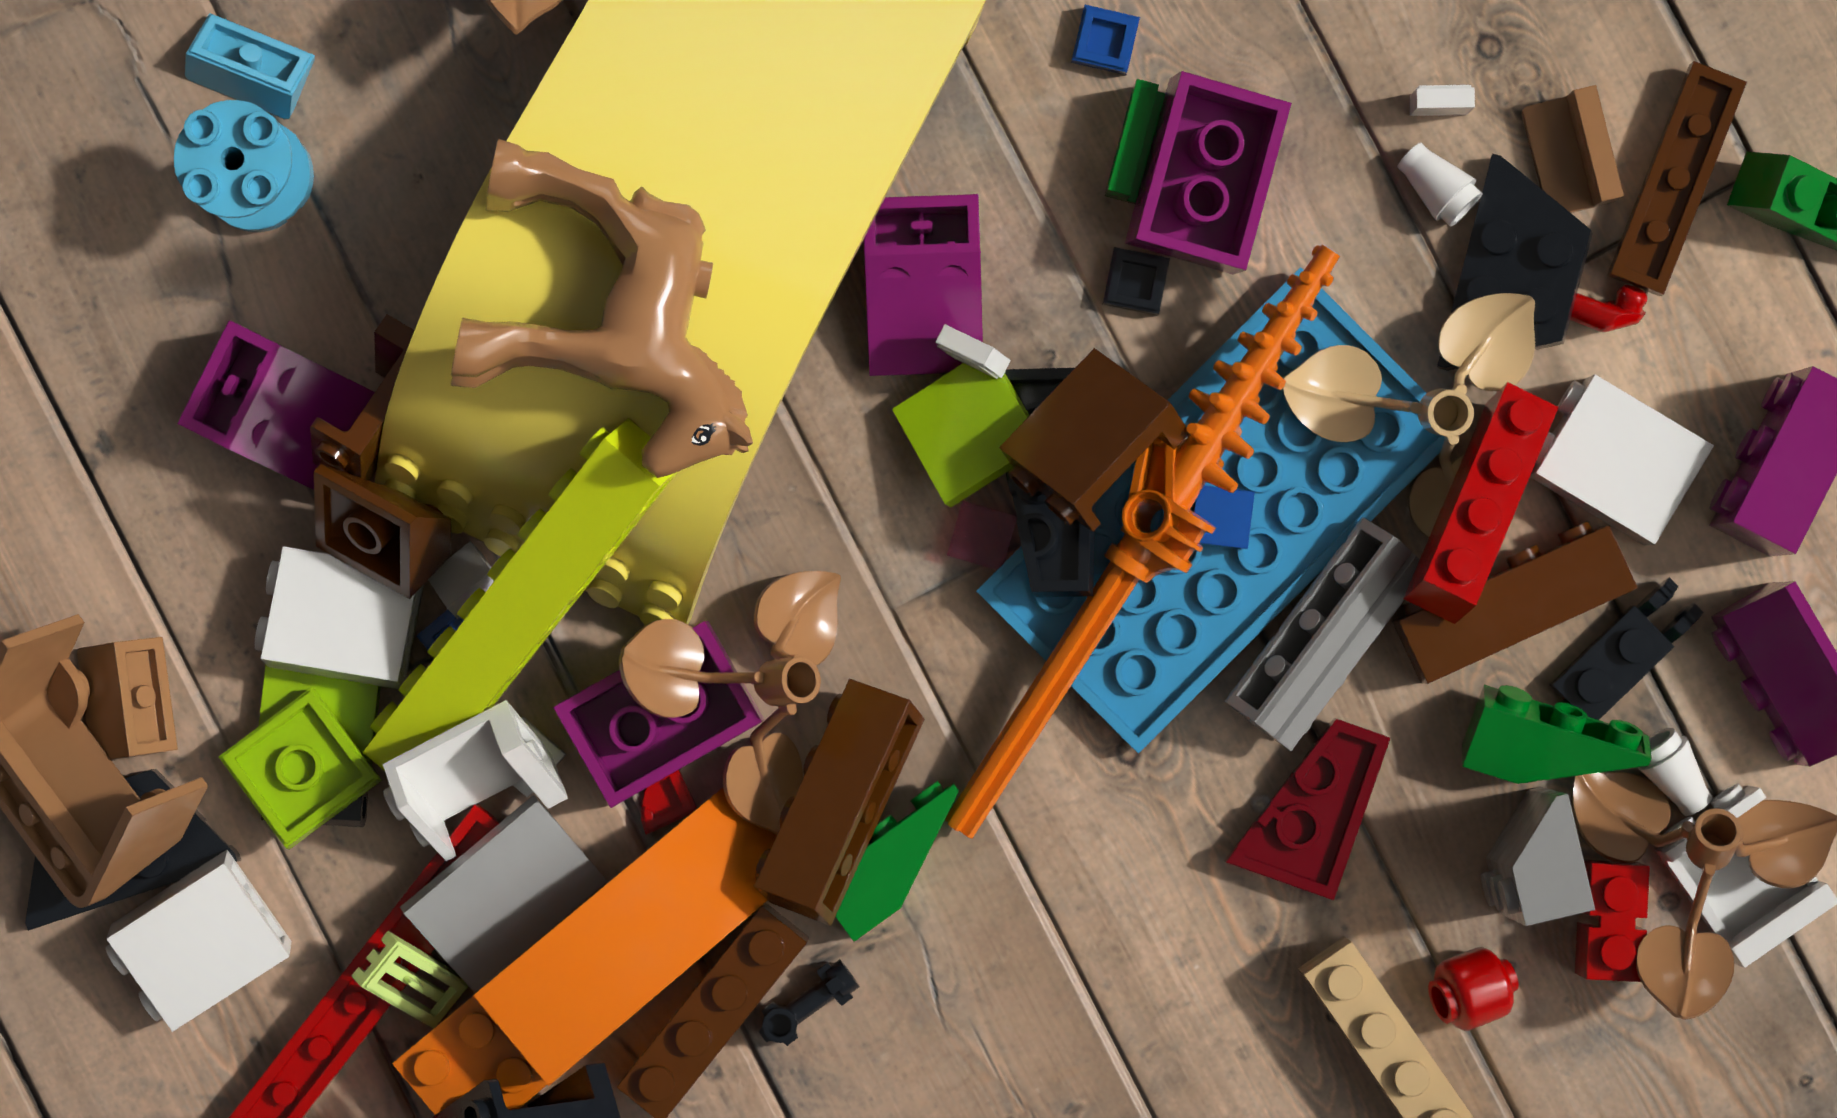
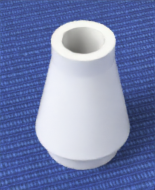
(1440, 185)
(1676, 771)

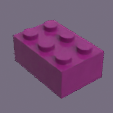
(1208, 173)
(1783, 466)
(635, 749)

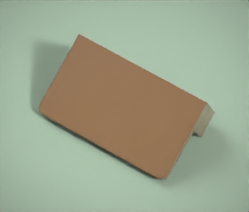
(1573, 150)
(129, 697)

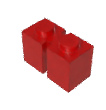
(1619, 898)

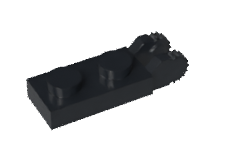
(1623, 654)

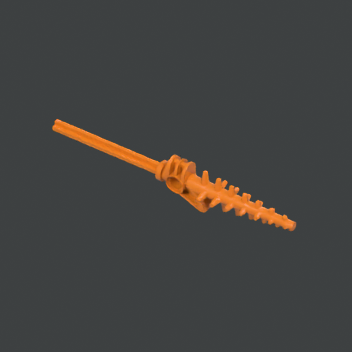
(1160, 481)

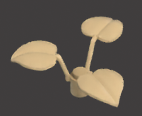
(1338, 387)

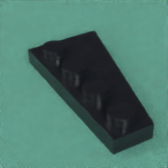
(1055, 554)

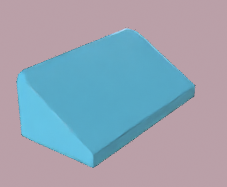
(248, 66)

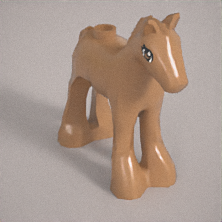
(644, 316)

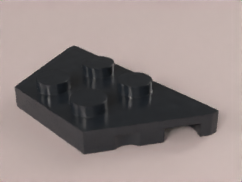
(1524, 247)
(195, 849)

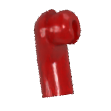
(1611, 315)

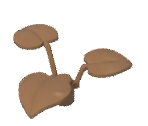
(801, 622)
(1783, 846)

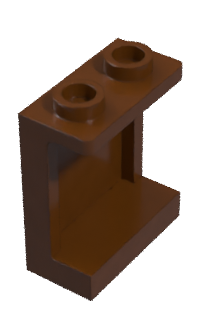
(1088, 437)
(358, 448)

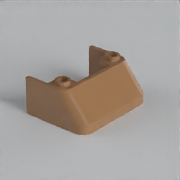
(61, 782)

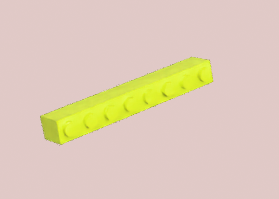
(528, 593)

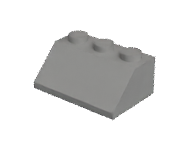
(1538, 862)

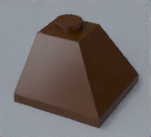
(379, 530)

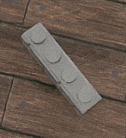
(1325, 634)

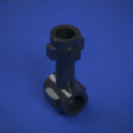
(782, 1020)

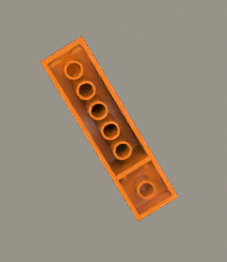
(597, 964)

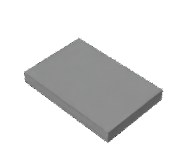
(503, 894)

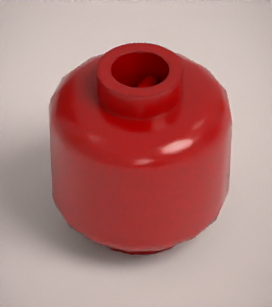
(1473, 989)

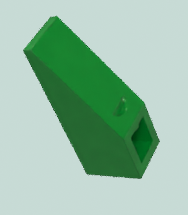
(1787, 196)
(1540, 742)
(893, 861)

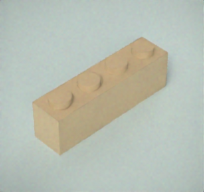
(1380, 1034)

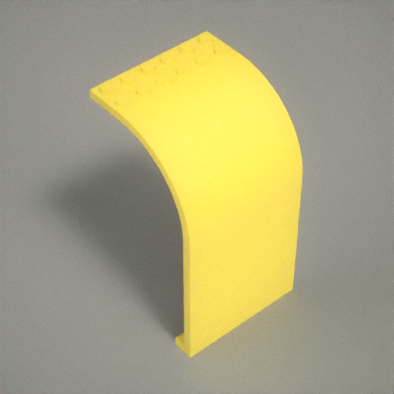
(784, 143)

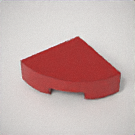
(666, 802)

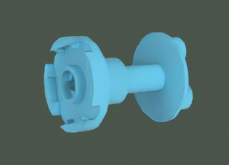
(243, 166)

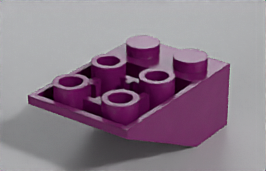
(918, 278)
(264, 400)

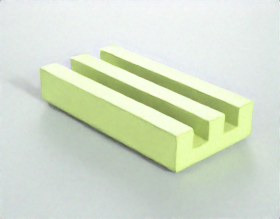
(384, 962)

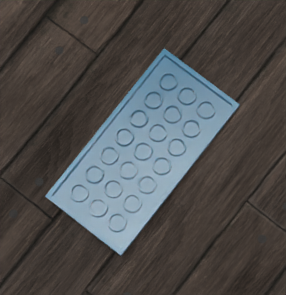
(1305, 504)

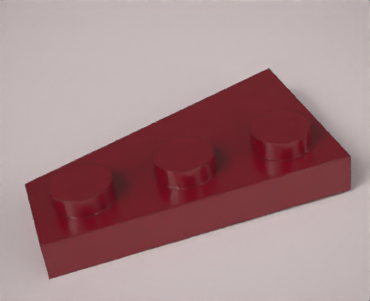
(1316, 813)

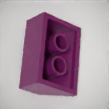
(1786, 668)

